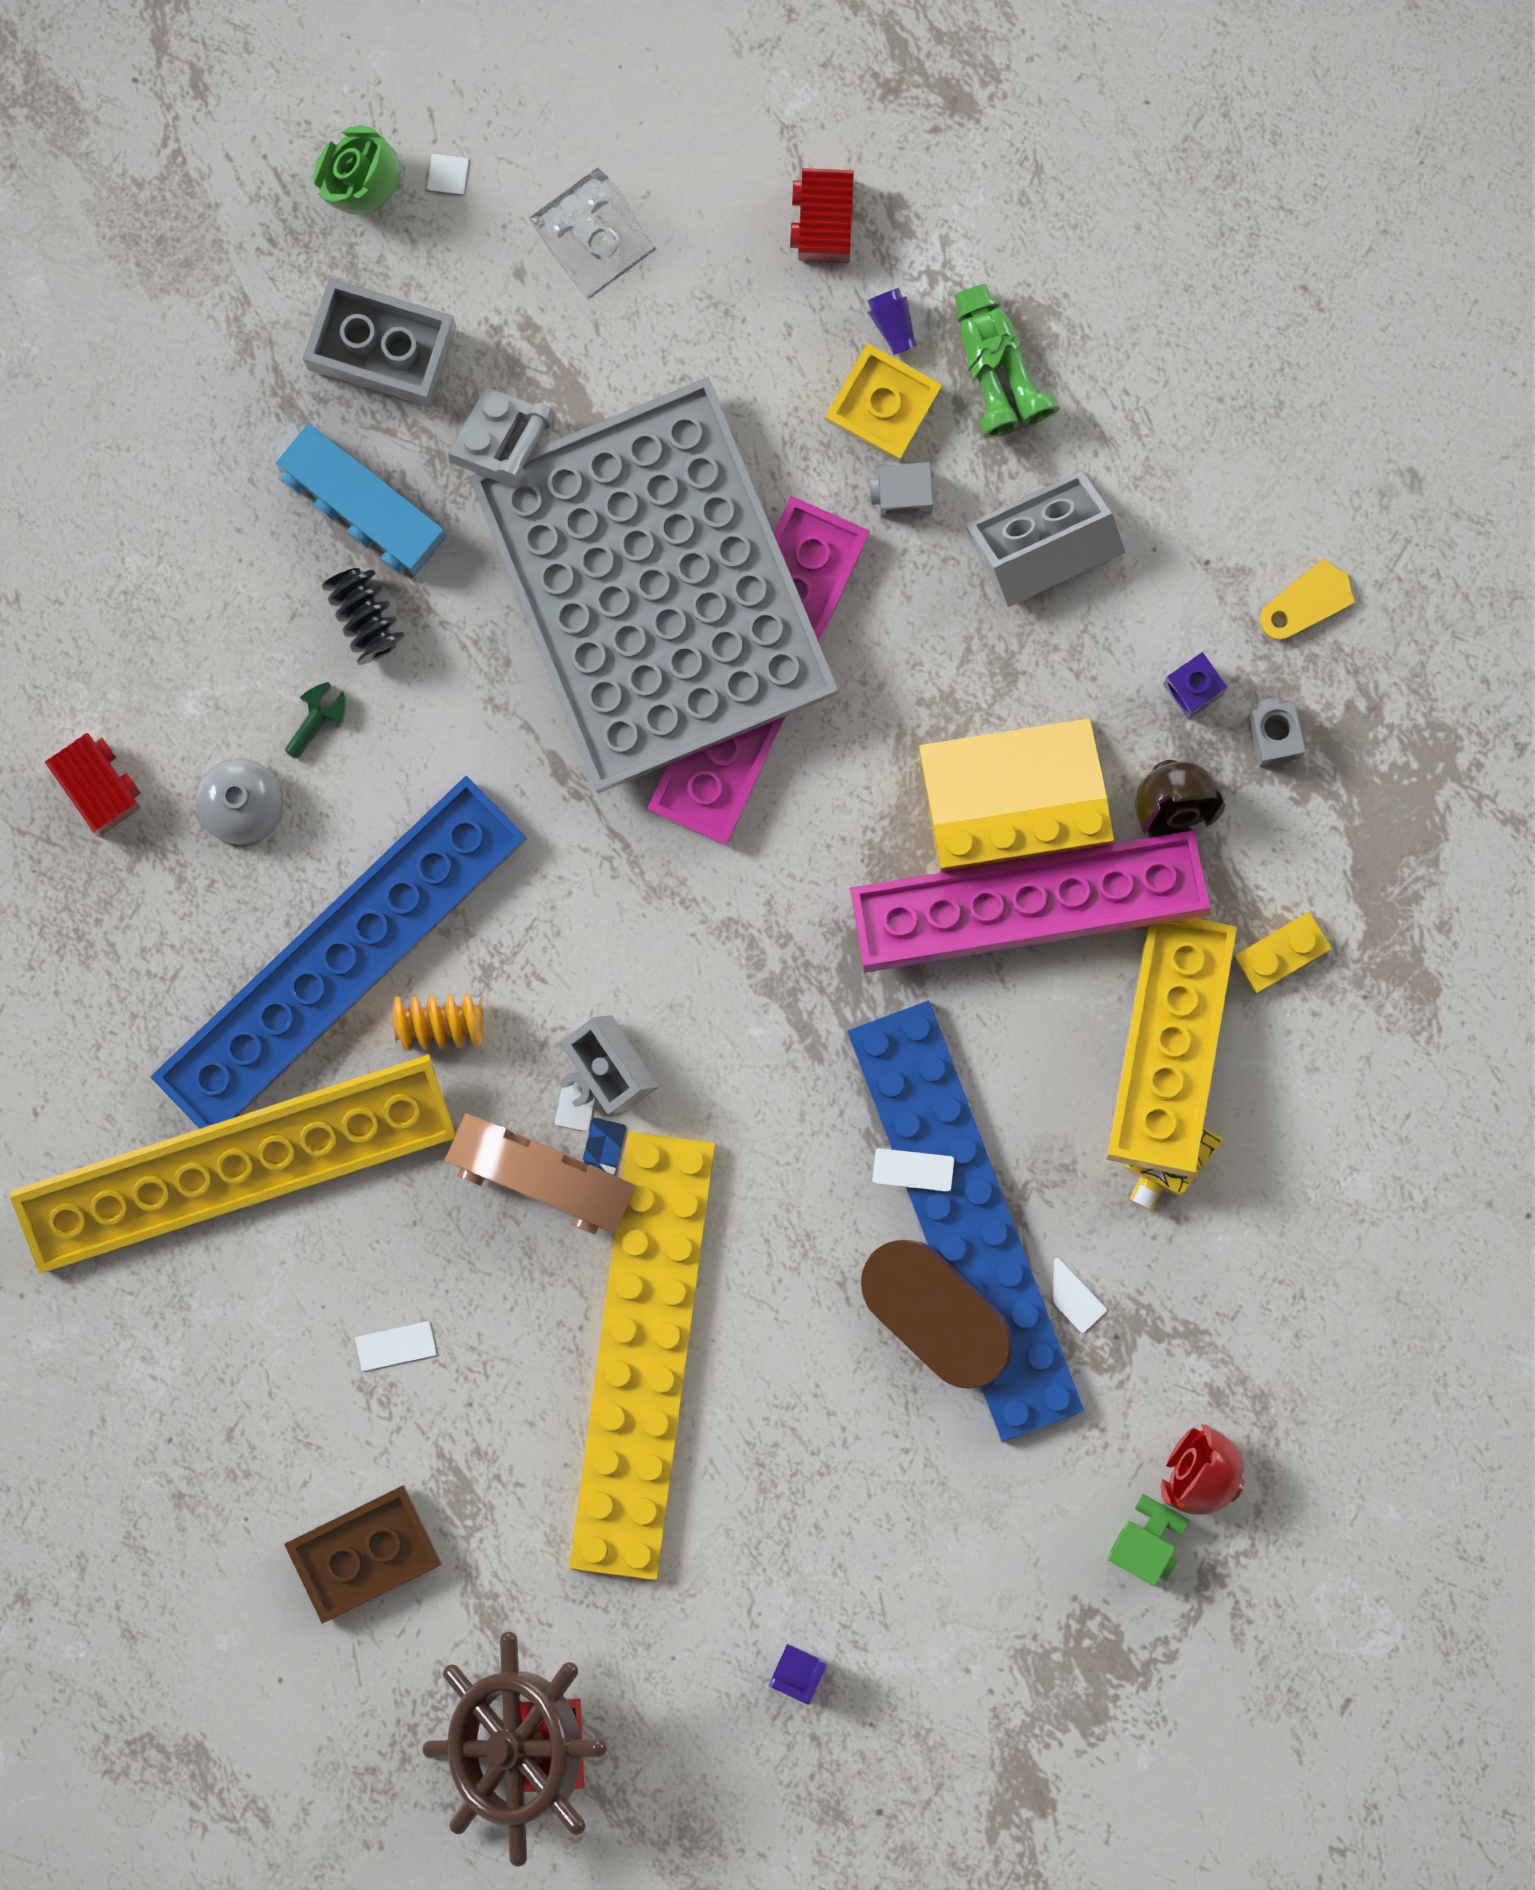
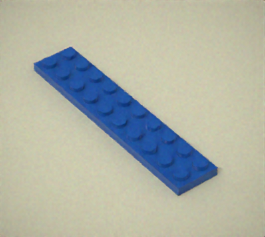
(339, 956)
(970, 1224)

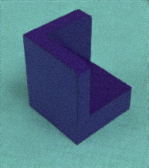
(797, 1674)

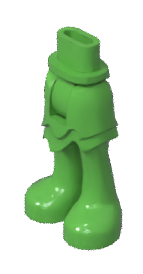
(988, 343)

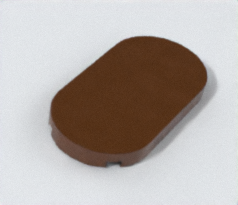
(936, 1313)

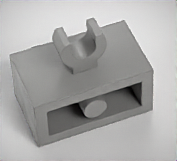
(606, 1066)

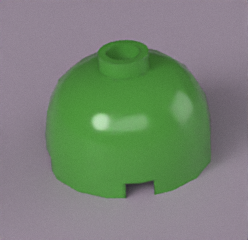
(357, 171)

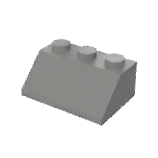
(1046, 538)

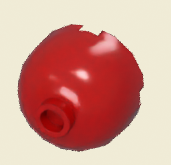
(1204, 1473)

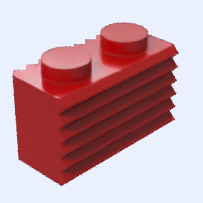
(825, 215)
(94, 784)

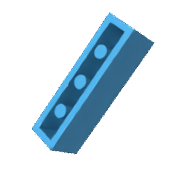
(360, 500)

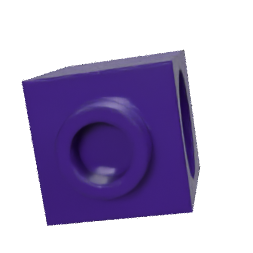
(1195, 685)

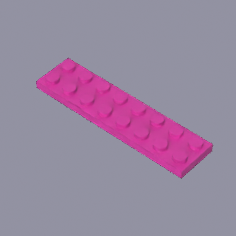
(714, 785)
(1030, 901)

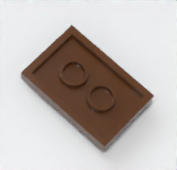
(363, 1554)

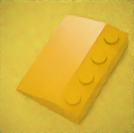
(1015, 795)

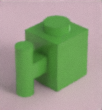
(1141, 1549)

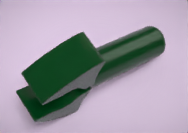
(315, 718)

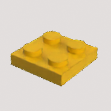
(883, 402)

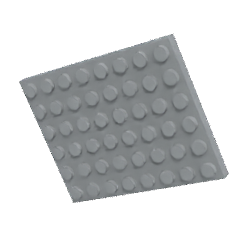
(655, 586)

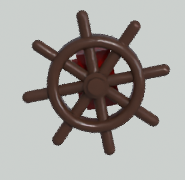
(534, 1746)

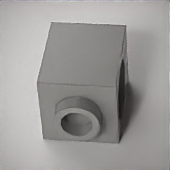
(902, 489)
(1270, 750)

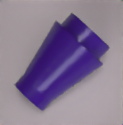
(893, 319)

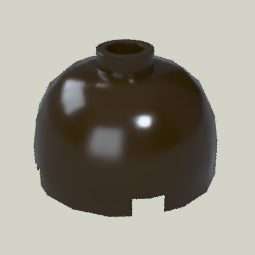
(1177, 798)

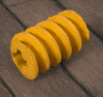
(438, 1022)

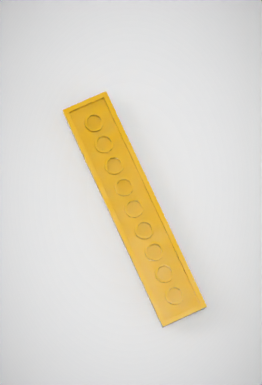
(233, 1164)
(642, 1357)

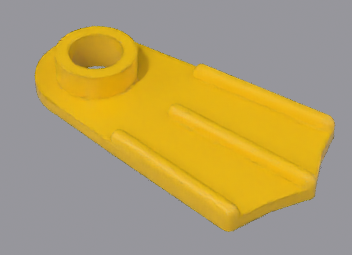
(1308, 600)

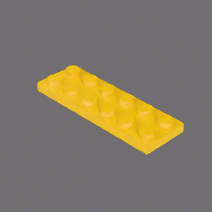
(1172, 1045)

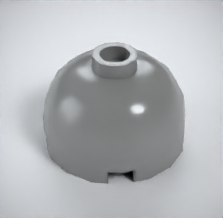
(239, 801)

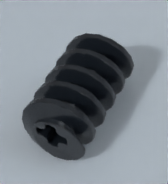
(363, 614)

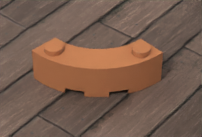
(539, 1173)

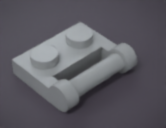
(489, 431)

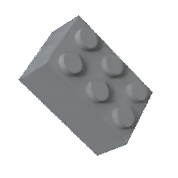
(379, 342)

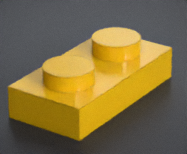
(1282, 953)

